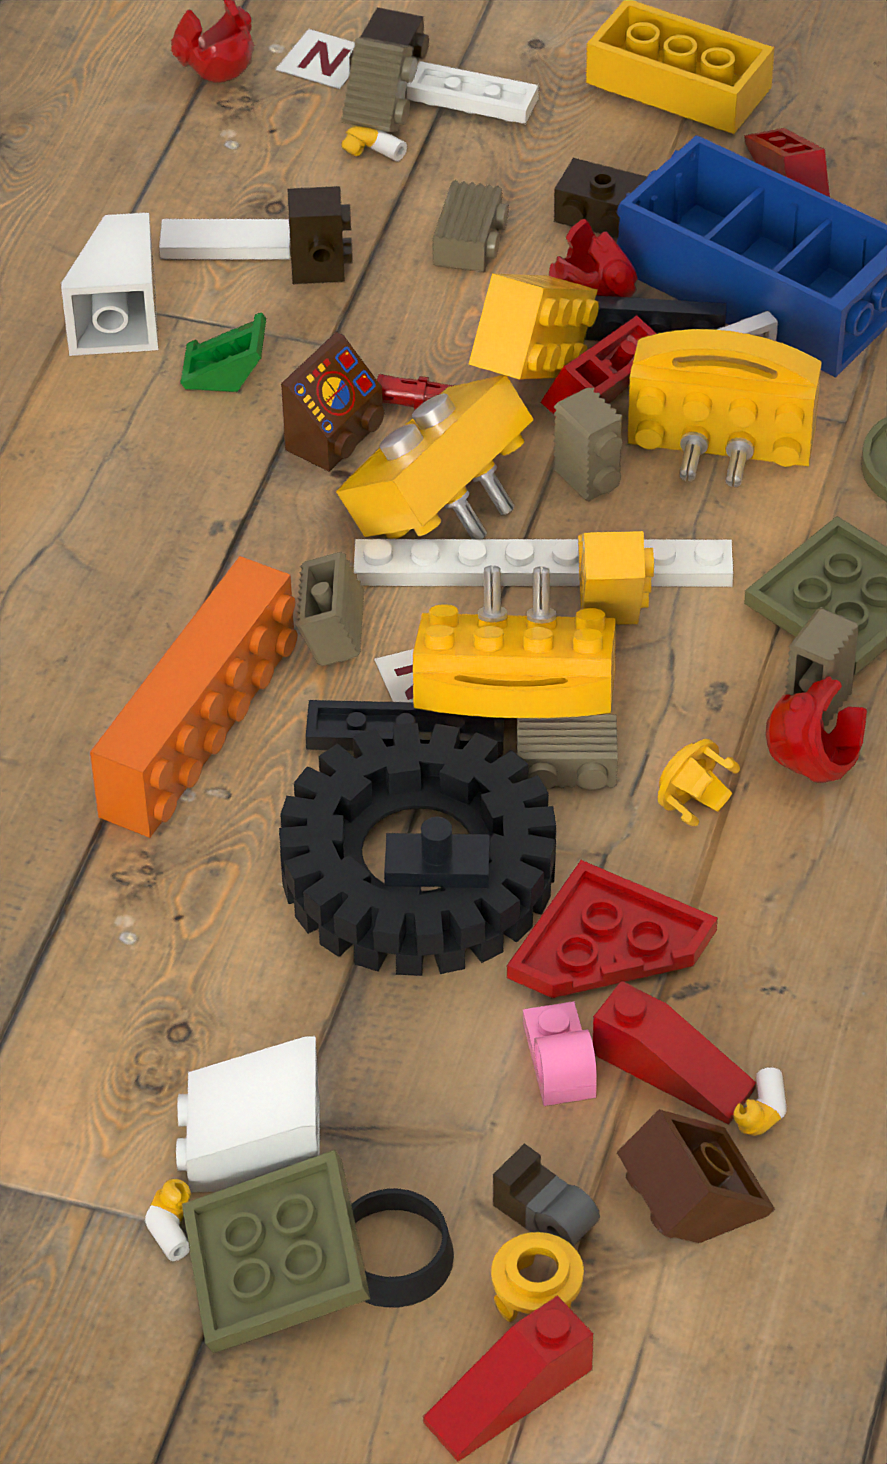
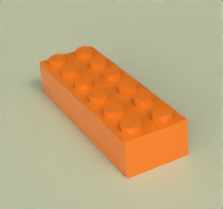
(194, 697)

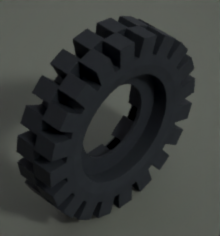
(349, 795)

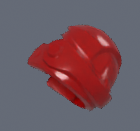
(219, 52)
(595, 263)
(798, 735)

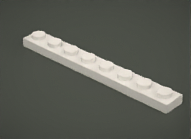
(463, 562)

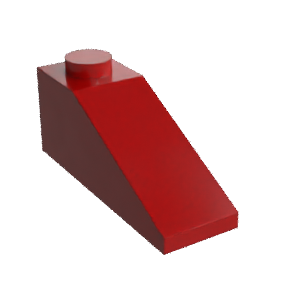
(791, 157)
(601, 367)
(668, 1053)
(513, 1378)

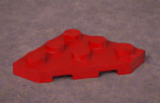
(607, 933)

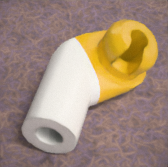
(378, 140)
(769, 1106)
(165, 1217)

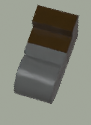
(542, 1199)

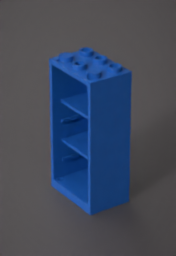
(761, 243)

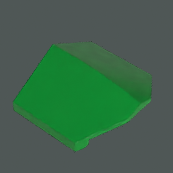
(224, 360)

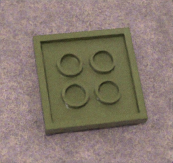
(834, 572)
(275, 1252)

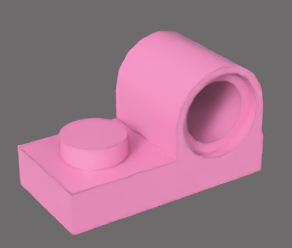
(560, 1053)

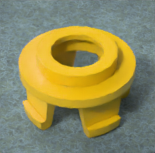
(692, 776)
(522, 1295)

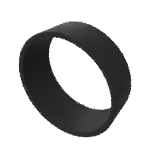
(419, 1285)

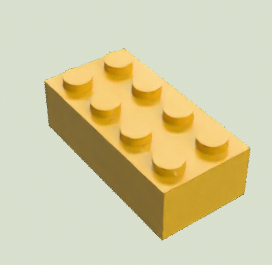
(679, 65)
(532, 325)

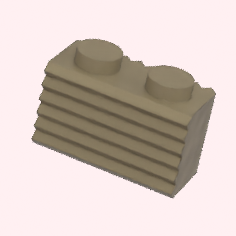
(379, 85)
(469, 226)
(588, 443)
(330, 609)
(822, 650)
(570, 750)

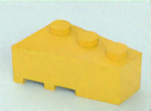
(615, 574)

